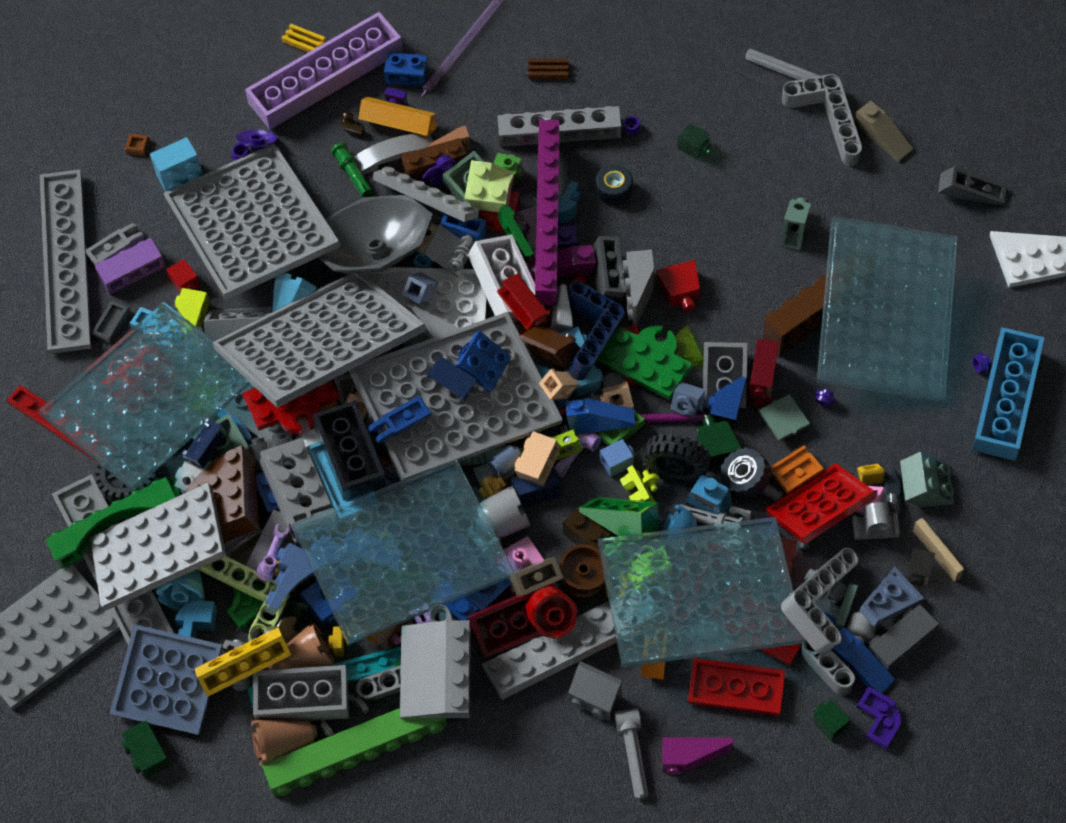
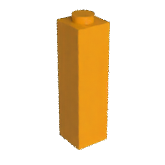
(397, 116)

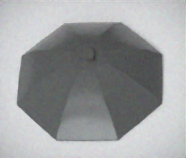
(376, 233)

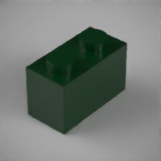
(145, 750)

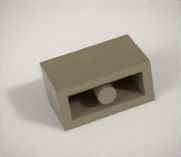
(536, 576)

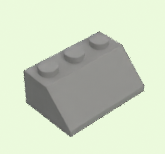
(225, 321)

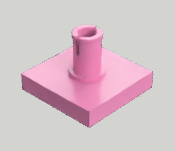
(522, 555)

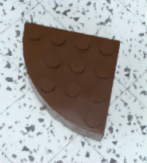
(234, 491)

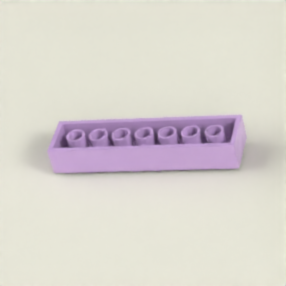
(323, 70)

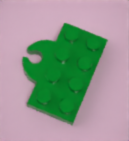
(646, 359)

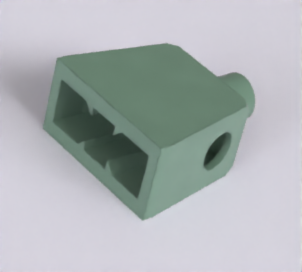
(797, 213)

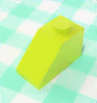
(192, 305)

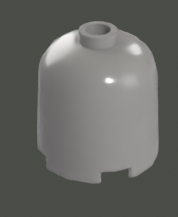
(504, 513)

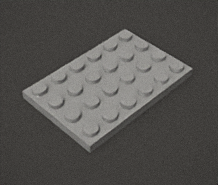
(157, 546)
(49, 633)

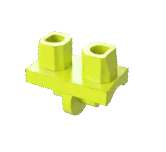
(634, 479)

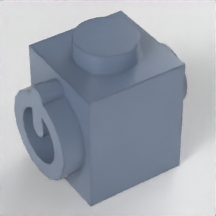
(688, 399)

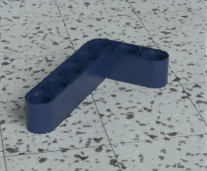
(605, 315)

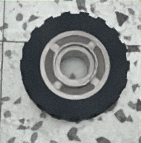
(753, 481)

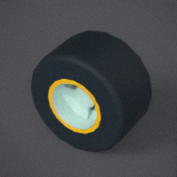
(614, 184)

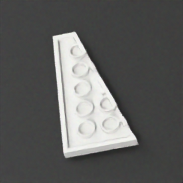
(1029, 257)

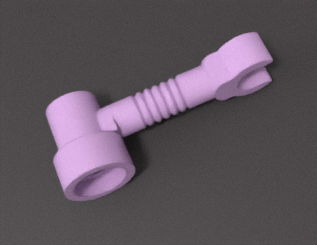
(588, 440)
(266, 568)

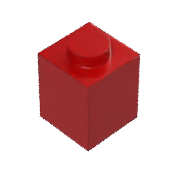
(183, 276)

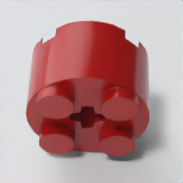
(539, 609)

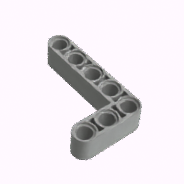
(818, 90)
(806, 614)
(378, 679)

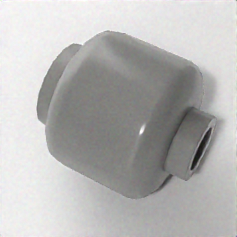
(861, 627)

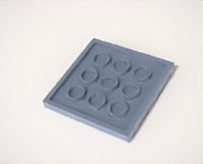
(161, 680)

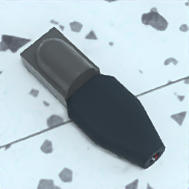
(893, 492)

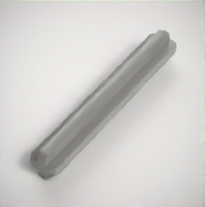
(778, 65)

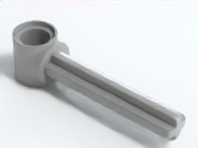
(629, 724)

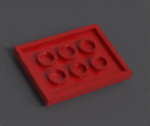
(820, 503)

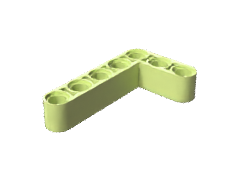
(246, 586)

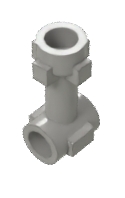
(835, 593)

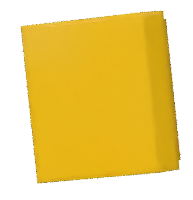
(871, 474)

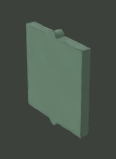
(784, 417)

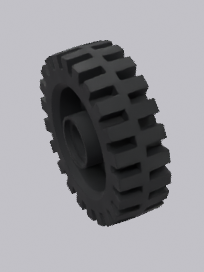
(676, 458)
(114, 489)

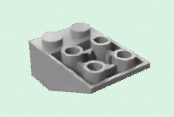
(639, 282)

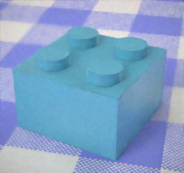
(176, 164)

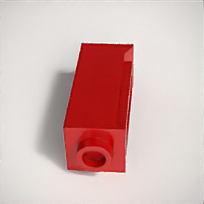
(523, 302)

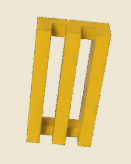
(304, 36)

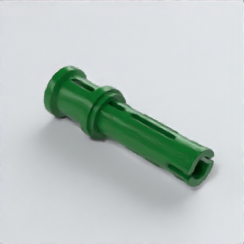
(348, 163)

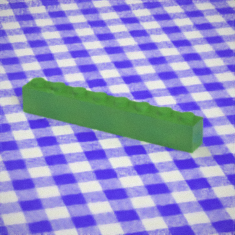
(346, 750)

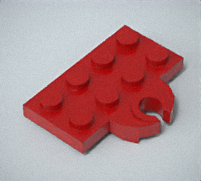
(267, 414)

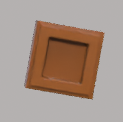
(137, 144)

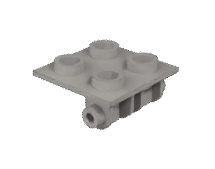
(449, 250)

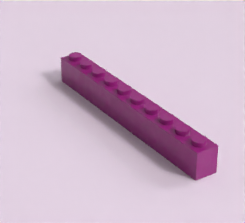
(547, 212)

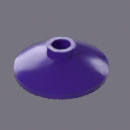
(256, 139)

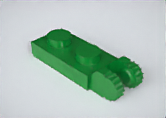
(512, 228)

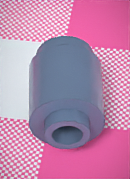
(504, 460)

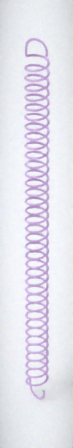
(461, 42)

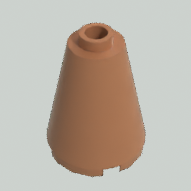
(307, 650)
(281, 737)

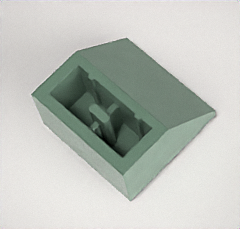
(926, 481)

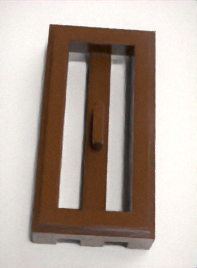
(548, 66)

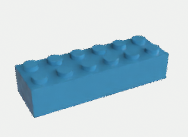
(1008, 394)

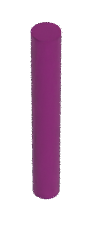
(656, 418)

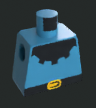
(710, 496)

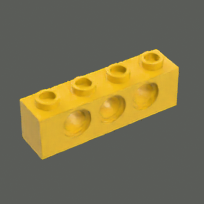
(242, 662)

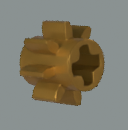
(491, 486)

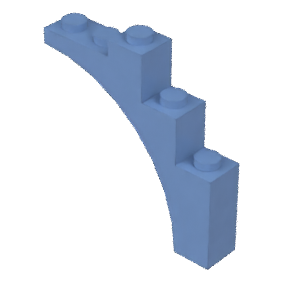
(294, 570)

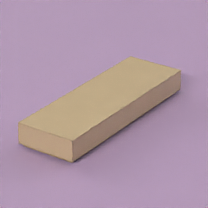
(935, 545)

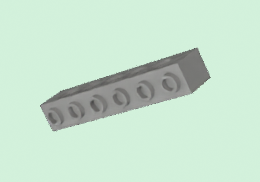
(595, 125)

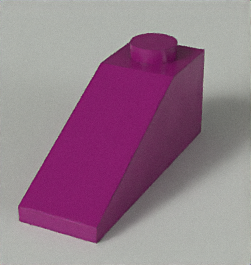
(571, 262)
(688, 753)

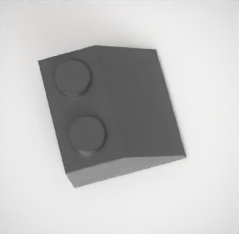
(595, 691)

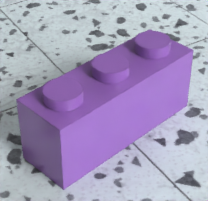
(130, 266)

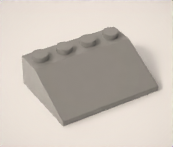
(436, 670)

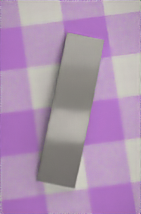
(390, 150)

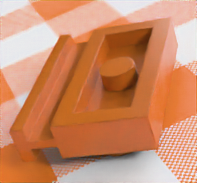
(796, 469)

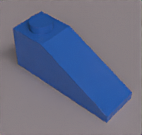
(596, 416)
(862, 662)

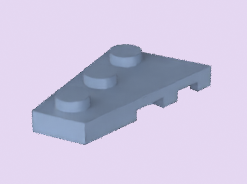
(890, 598)

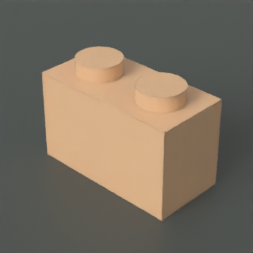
(537, 458)

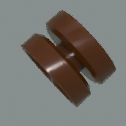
(581, 573)

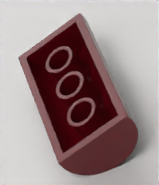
(503, 625)

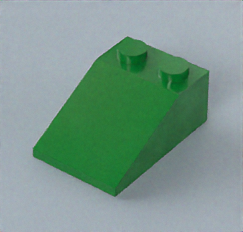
(622, 515)

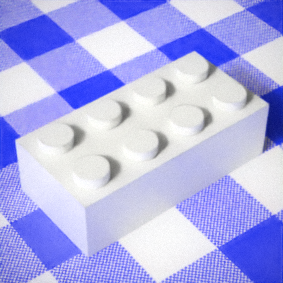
(493, 263)

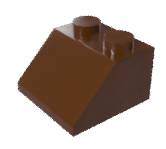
(551, 345)

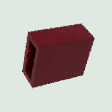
(763, 373)

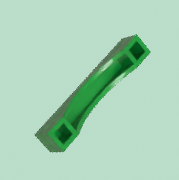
(71, 543)

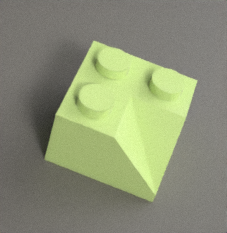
(488, 186)

